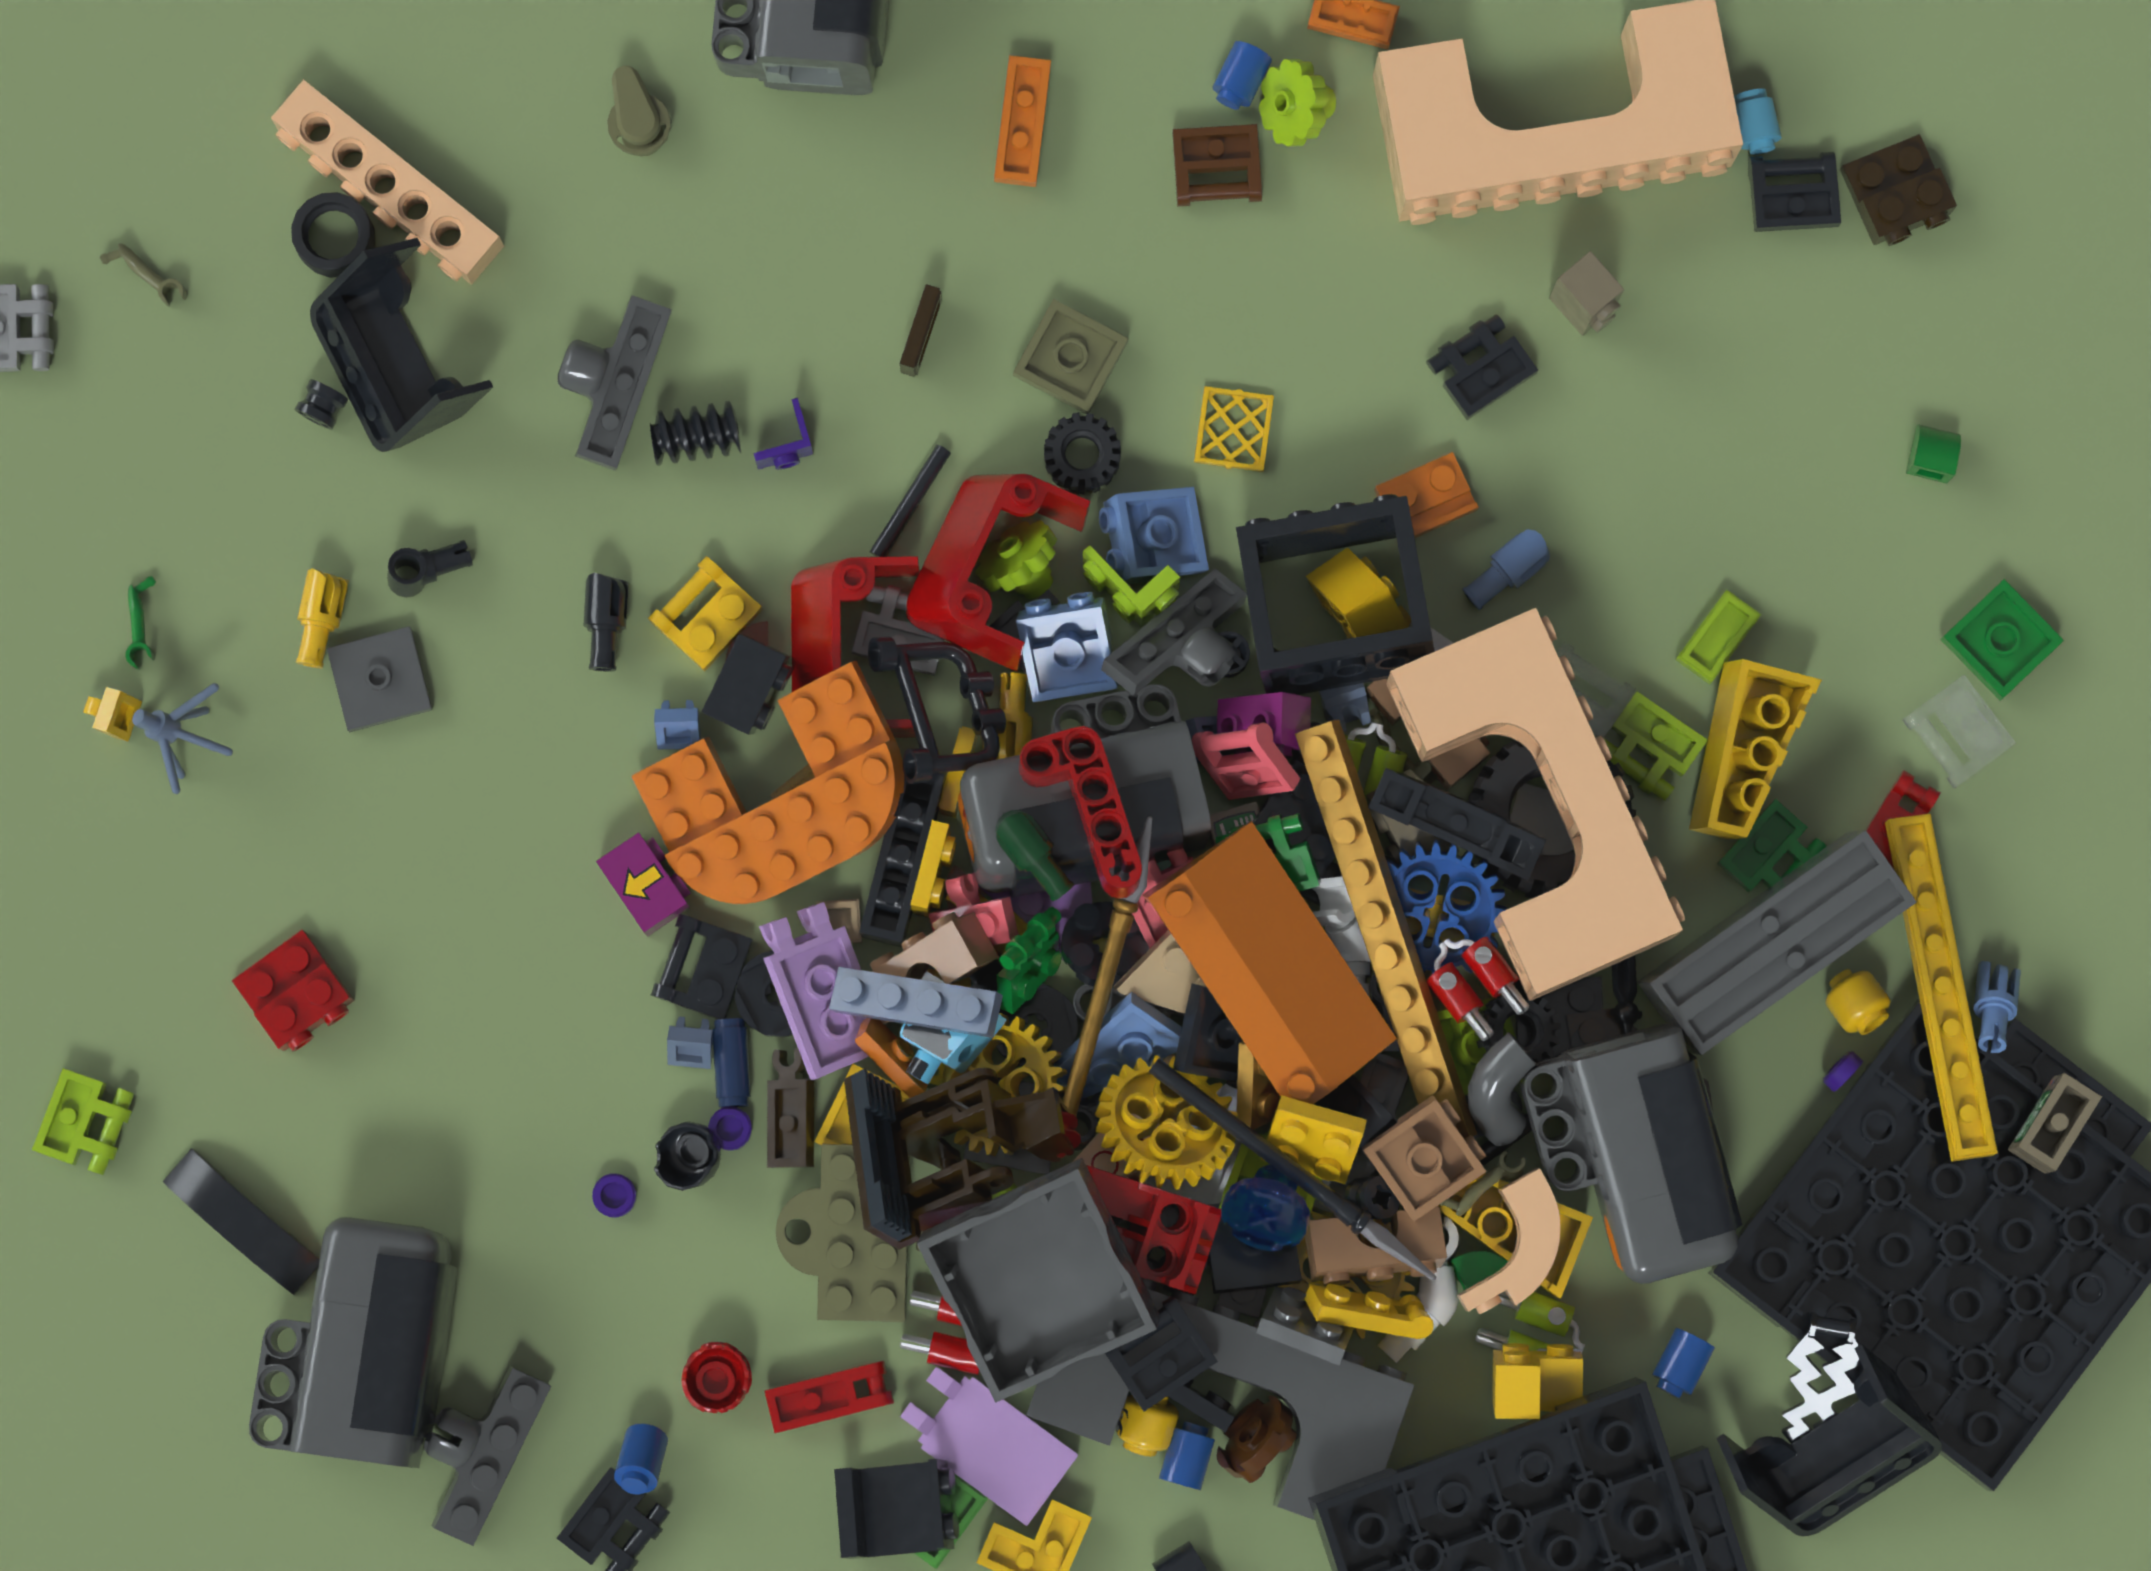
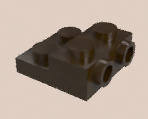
(1898, 191)

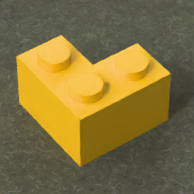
(1357, 596)
(1534, 1379)

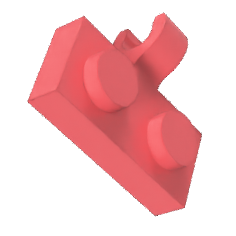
(994, 915)

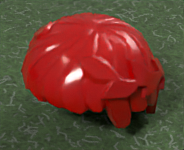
(716, 1377)

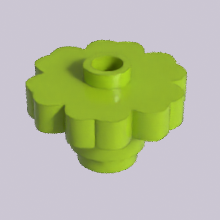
(1295, 102)
(1019, 560)

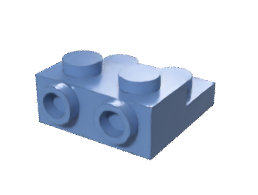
(1154, 532)
(1066, 646)

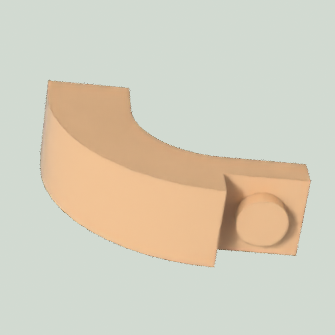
(1535, 1248)

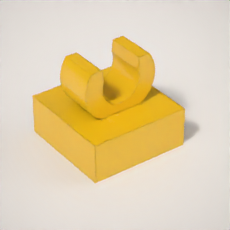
(113, 713)

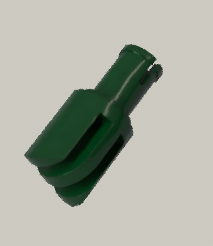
(1031, 851)

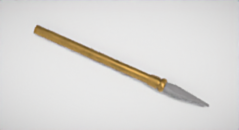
(1119, 926)

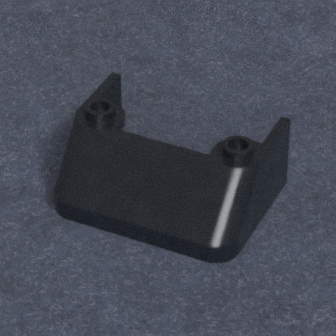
(378, 355)
(1841, 1460)

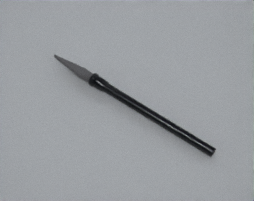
(1344, 1210)

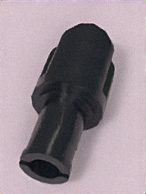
(605, 617)

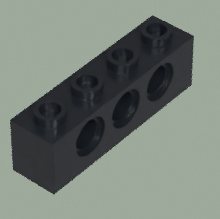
(899, 861)

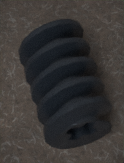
(694, 433)

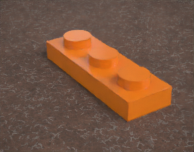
(1022, 121)

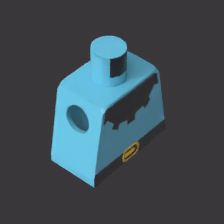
(942, 1046)

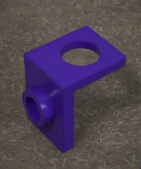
(787, 454)

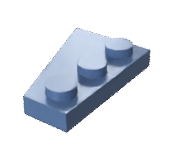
(1127, 1033)

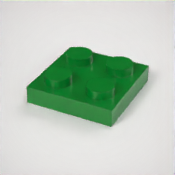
(2002, 639)

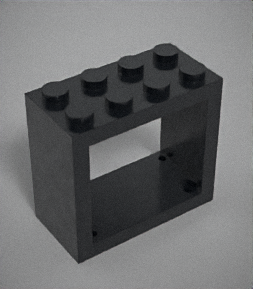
(1346, 660)

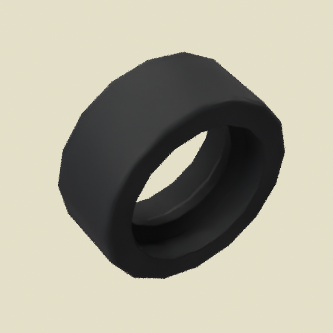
(317, 206)

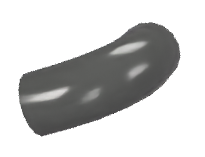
(1492, 1088)

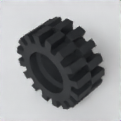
(1070, 430)
(1538, 1016)

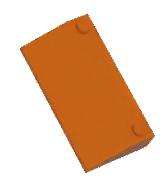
(1271, 966)

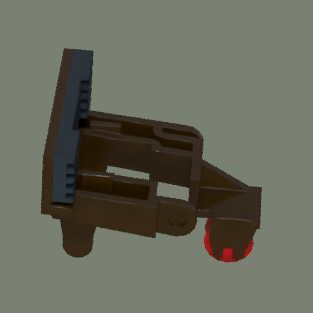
(891, 1130)

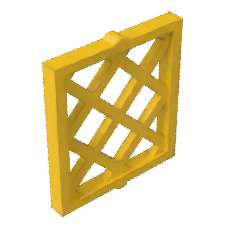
(1229, 462)

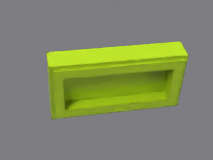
(1718, 637)

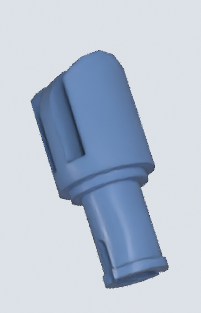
(1510, 567)
(1995, 1004)

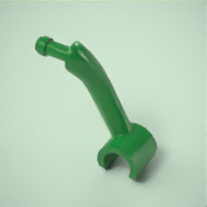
(137, 621)

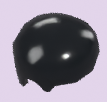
(687, 1156)

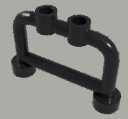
(975, 686)

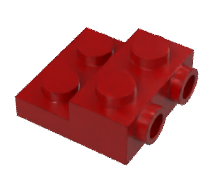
(293, 992)

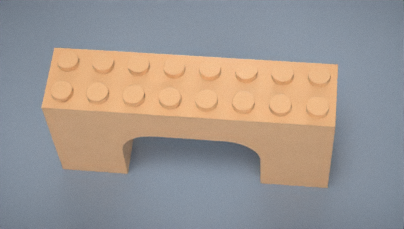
(1457, 161)
(1520, 689)

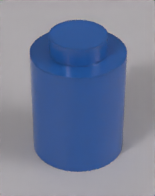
(1241, 75)
(1682, 1363)
(1187, 1456)
(641, 1458)

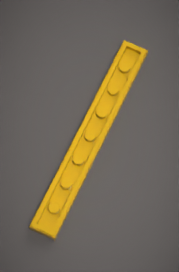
(1941, 989)

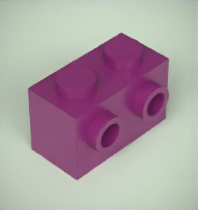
(1281, 711)

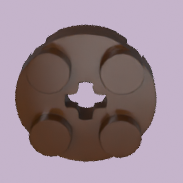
(1256, 1438)

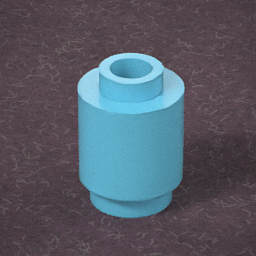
(1757, 121)

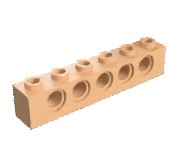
(310, 109)

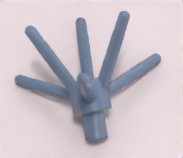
(167, 728)

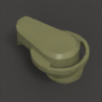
(636, 115)

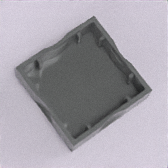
(1039, 1279)

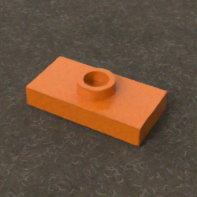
(1356, 20)
(890, 1054)

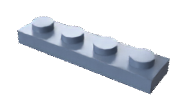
(916, 1002)

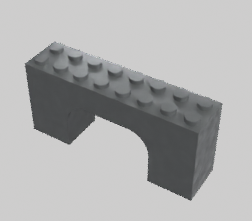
(1340, 1412)

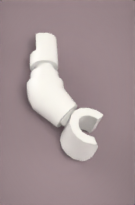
(1342, 927)
(1436, 1295)

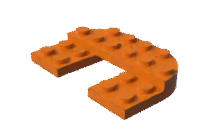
(800, 833)

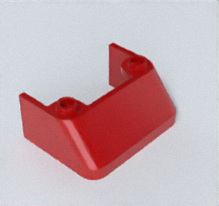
(943, 597)
(817, 614)

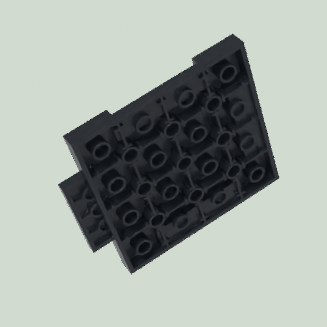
(1964, 1272)
(1546, 1495)

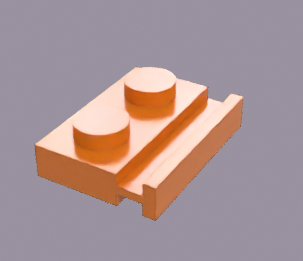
(1434, 493)

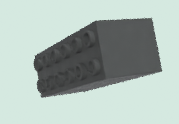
(1777, 941)

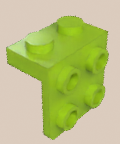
(1131, 606)

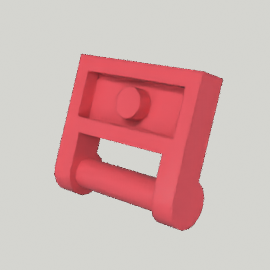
(1247, 773)

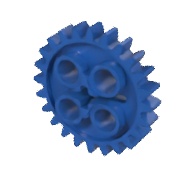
(1473, 919)

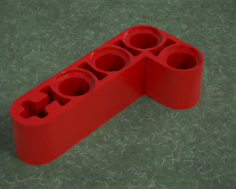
(1092, 812)

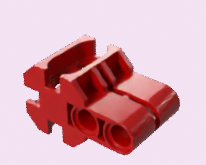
(1184, 1243)

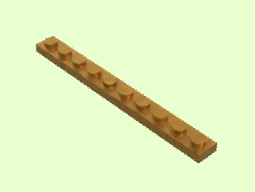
(1381, 919)

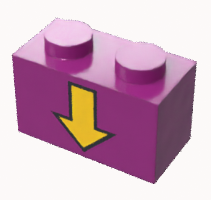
(644, 884)

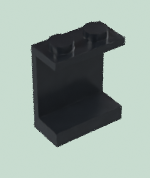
(896, 1509)

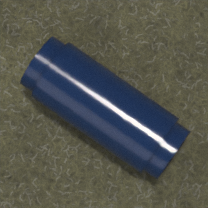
(731, 1062)

